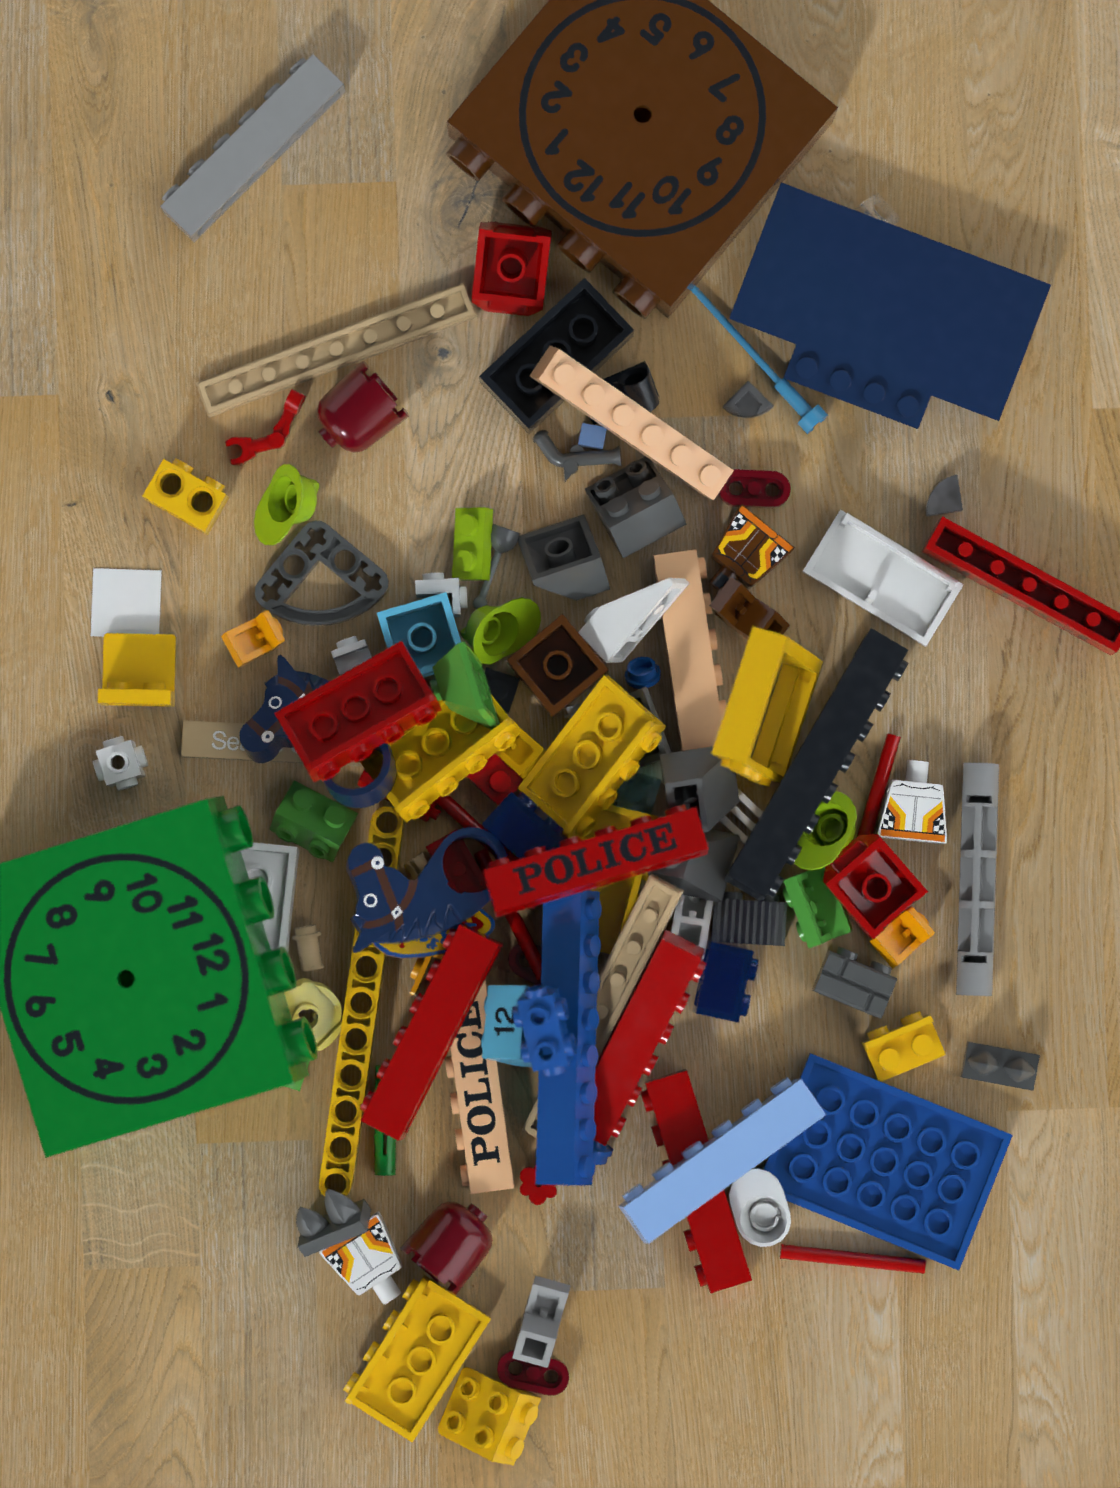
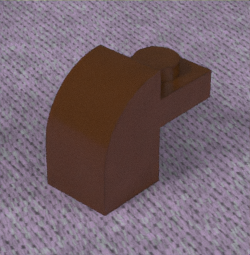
(742, 610)

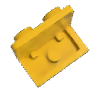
(488, 1417)

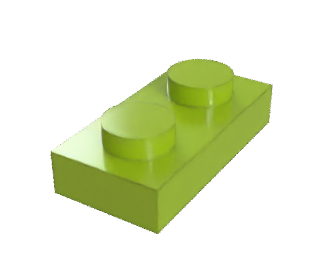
(472, 544)

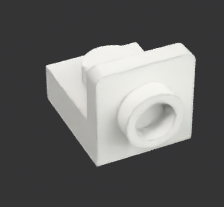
(350, 653)

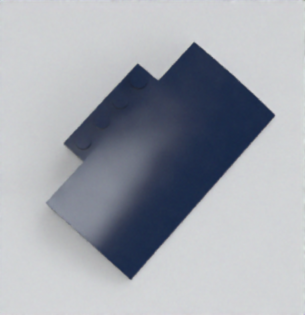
(886, 311)

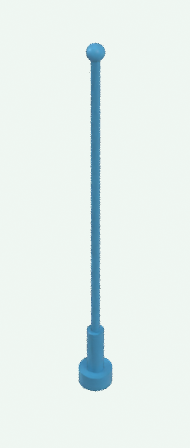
(809, 415)

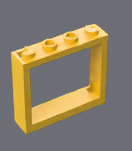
(748, 704)

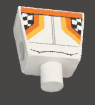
(913, 808)
(367, 1261)

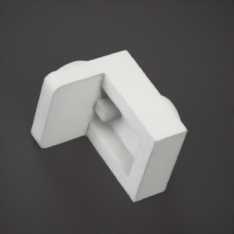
(436, 584)

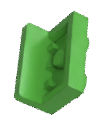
(312, 821)
(816, 908)

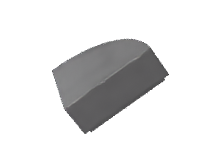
(748, 402)
(945, 498)

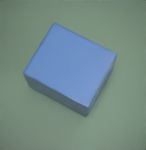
(592, 436)

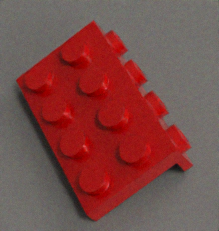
(358, 712)

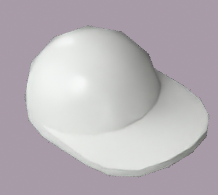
(760, 1208)

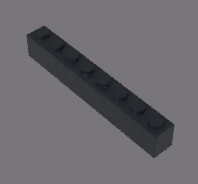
(816, 766)

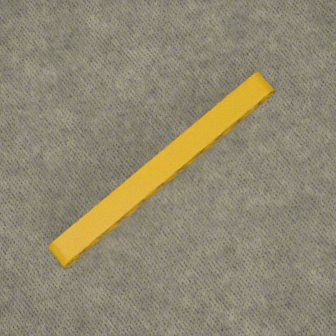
(365, 1021)

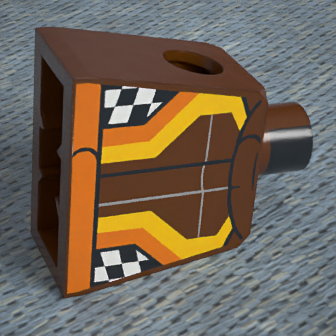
(748, 550)

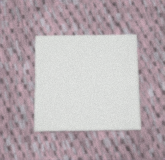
(125, 601)

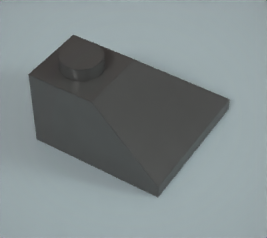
(565, 559)
(706, 874)

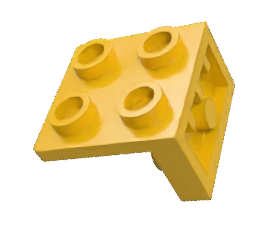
(138, 670)

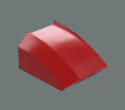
(511, 268)
(872, 883)

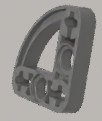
(326, 555)

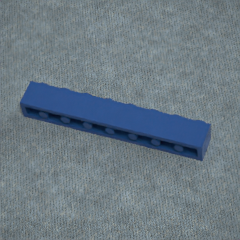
(568, 1099)

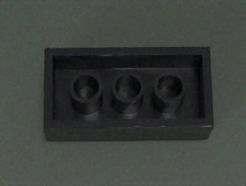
(577, 325)

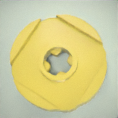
(326, 1009)

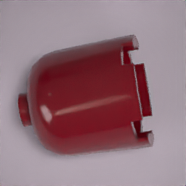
(358, 411)
(450, 1244)

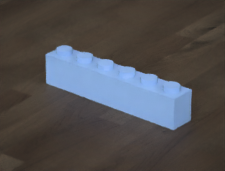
(721, 1160)

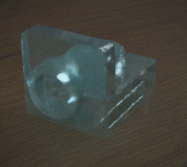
(638, 793)

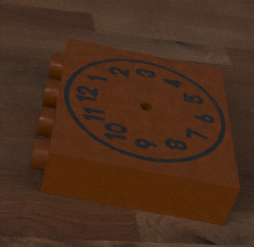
(639, 136)

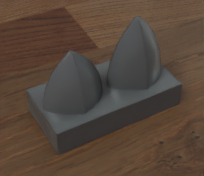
(1000, 1066)
(341, 1223)

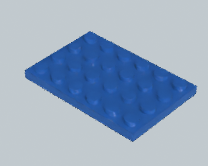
(890, 1163)

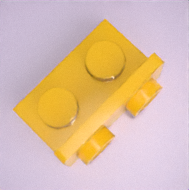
(903, 1047)

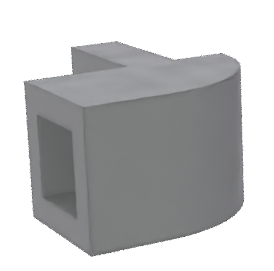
(541, 1321)

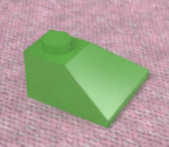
(464, 686)

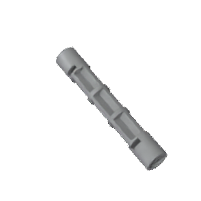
(977, 879)

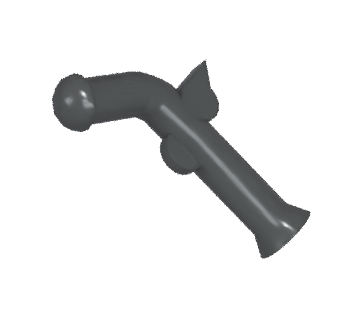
(576, 457)

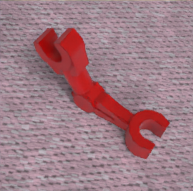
(274, 440)

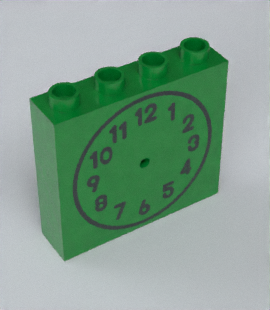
(144, 977)

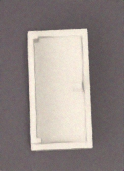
(883, 577)

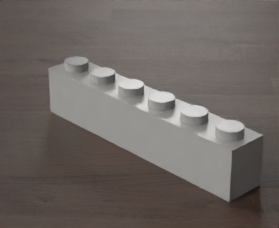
(253, 147)

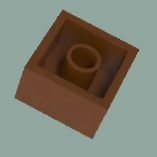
(557, 666)

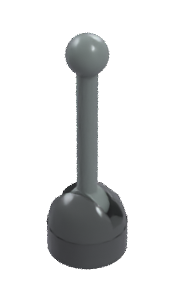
(502, 541)

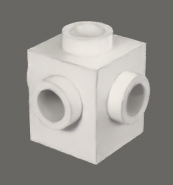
(134, 762)

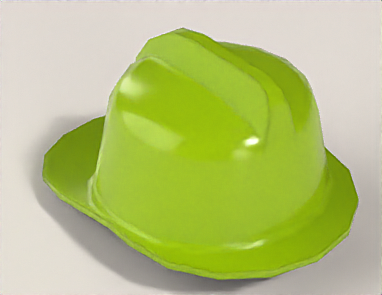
(286, 502)
(502, 629)
(830, 835)

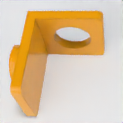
(419, 970)

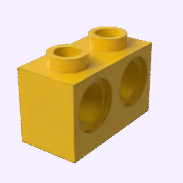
(182, 502)

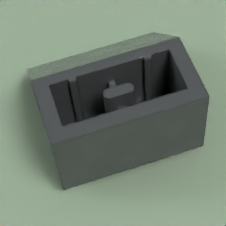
(635, 506)
(700, 782)

